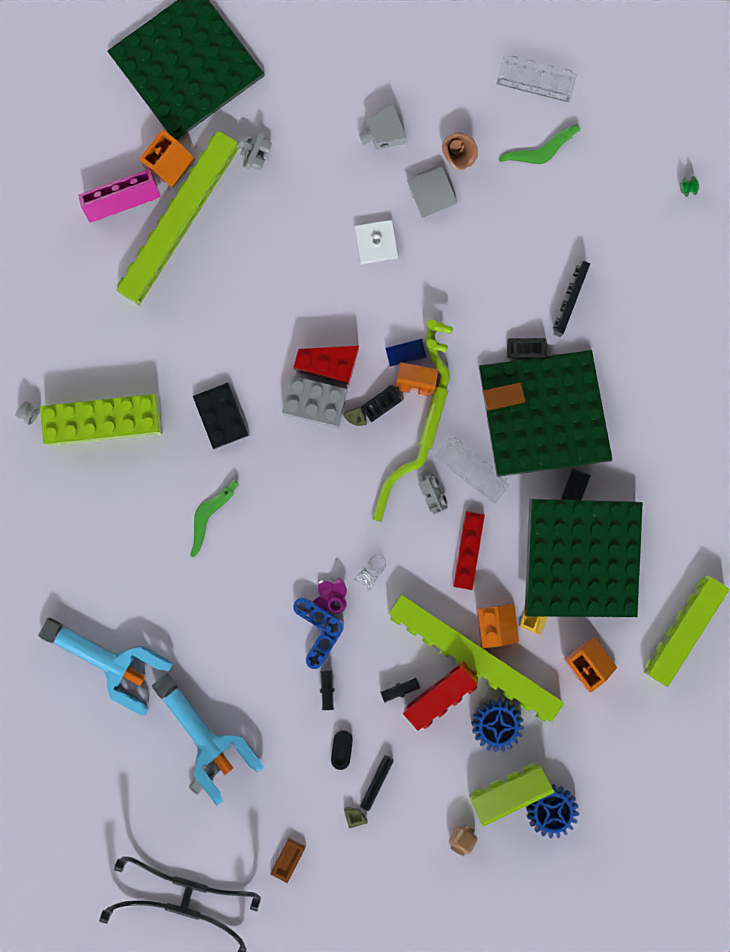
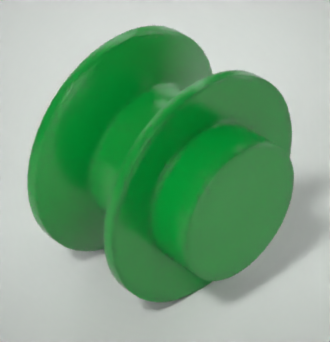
(689, 186)

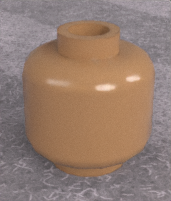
(463, 840)

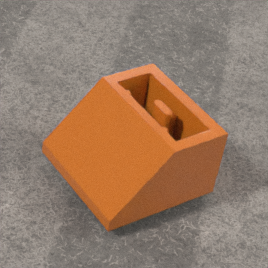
(167, 158)
(416, 379)
(590, 664)

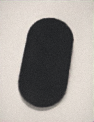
(341, 750)

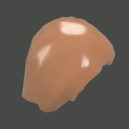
(460, 150)

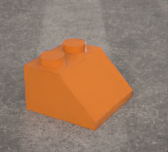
(497, 625)

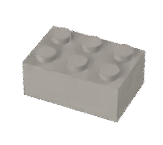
(314, 402)

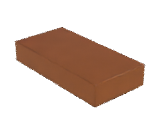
(503, 396)
(288, 860)

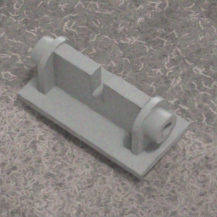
(431, 485)

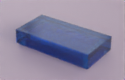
(405, 352)

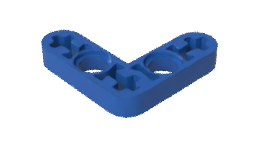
(326, 631)

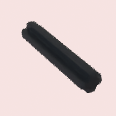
(376, 783)

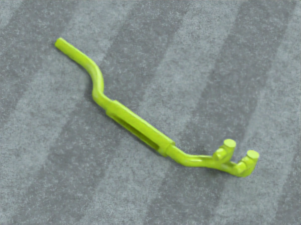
(432, 418)

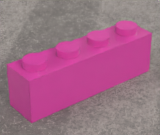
(119, 195)

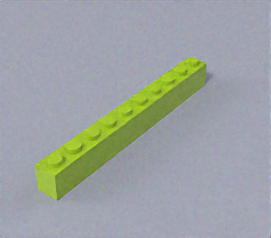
(178, 218)
(478, 659)

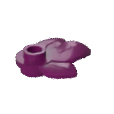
(331, 592)

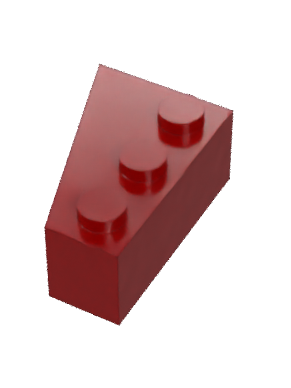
(328, 362)

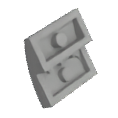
(432, 192)

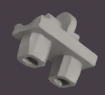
(253, 159)

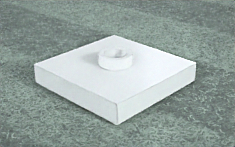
(376, 242)

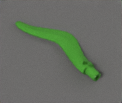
(546, 152)
(205, 510)

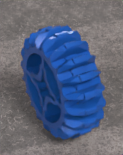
(496, 742)
(546, 818)

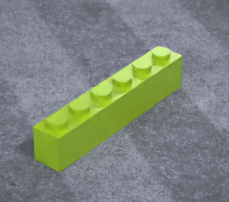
(686, 630)

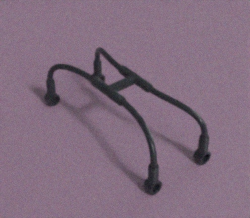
(183, 908)

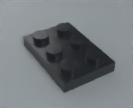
(220, 416)

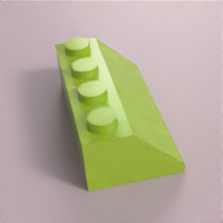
(510, 794)

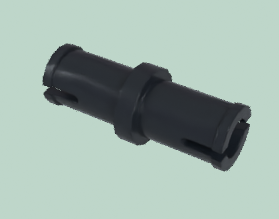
(327, 690)
(400, 690)

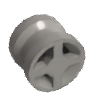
(27, 413)

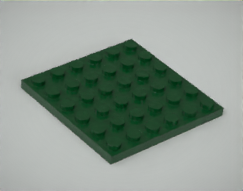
(186, 64)
(557, 423)
(583, 558)

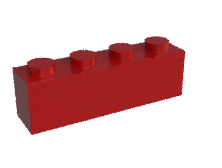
(440, 696)

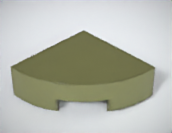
(355, 417)
(354, 817)

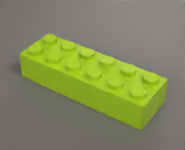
(101, 420)

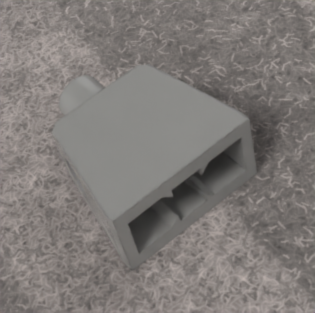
(384, 129)

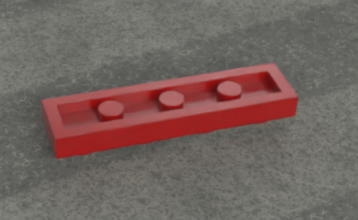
(468, 550)

